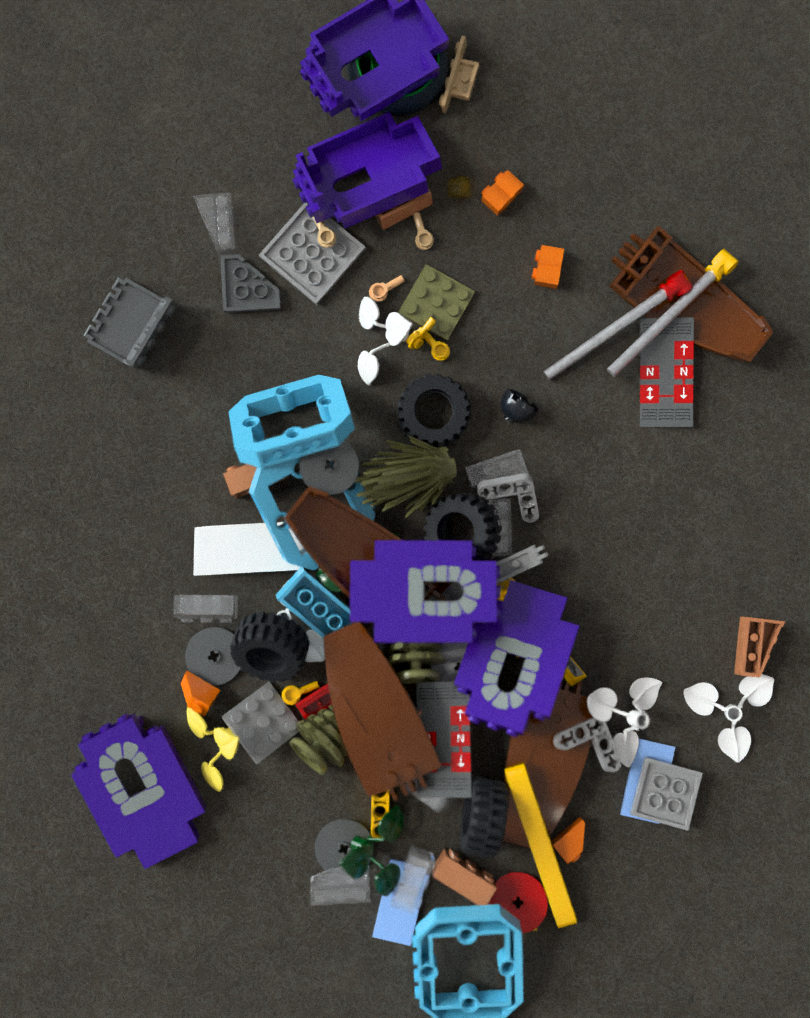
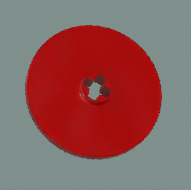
(530, 891)

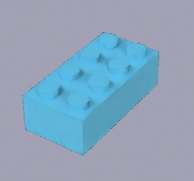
(314, 603)

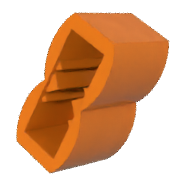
(501, 192)
(548, 266)

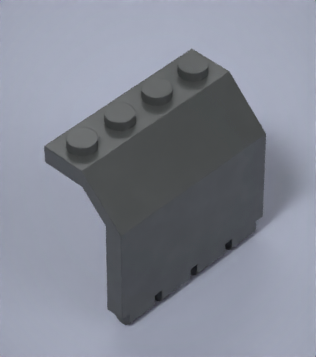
(130, 322)

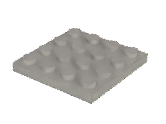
(304, 261)

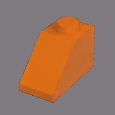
(198, 693)
(570, 841)

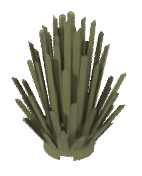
(422, 470)

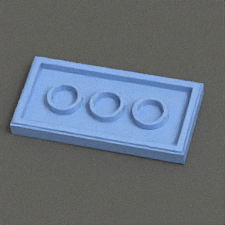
(645, 749)
(393, 923)

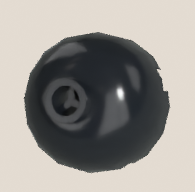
(517, 407)

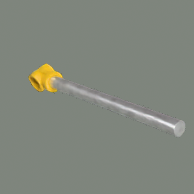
(721, 264)

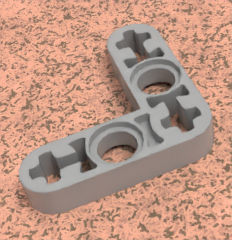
(520, 490)
(596, 736)

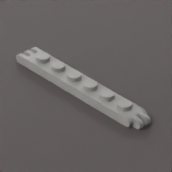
(509, 567)

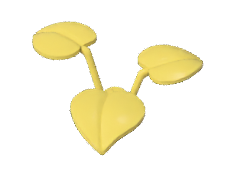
(226, 741)

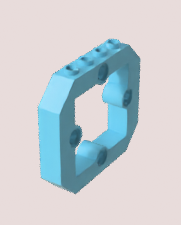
(295, 442)
(270, 513)
(468, 1000)

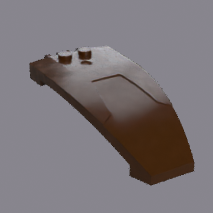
(720, 318)
(339, 534)
(376, 714)
(550, 770)

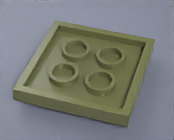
(439, 298)

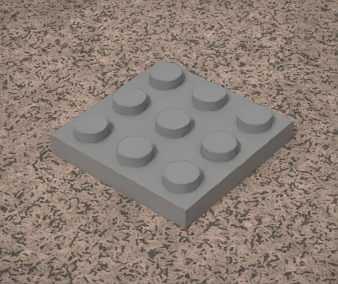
(262, 722)
(666, 793)

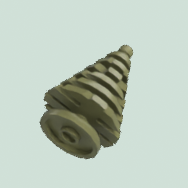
(416, 656)
(325, 739)

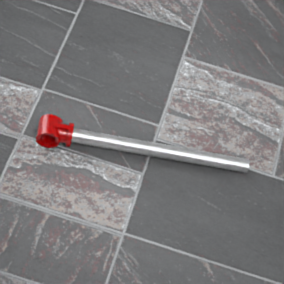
(676, 284)

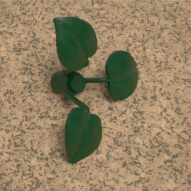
(357, 861)

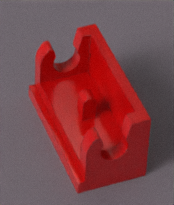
(315, 702)

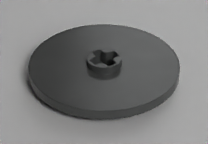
(331, 481)
(200, 649)
(332, 836)

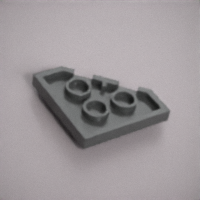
(245, 287)

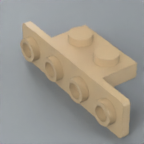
(461, 78)

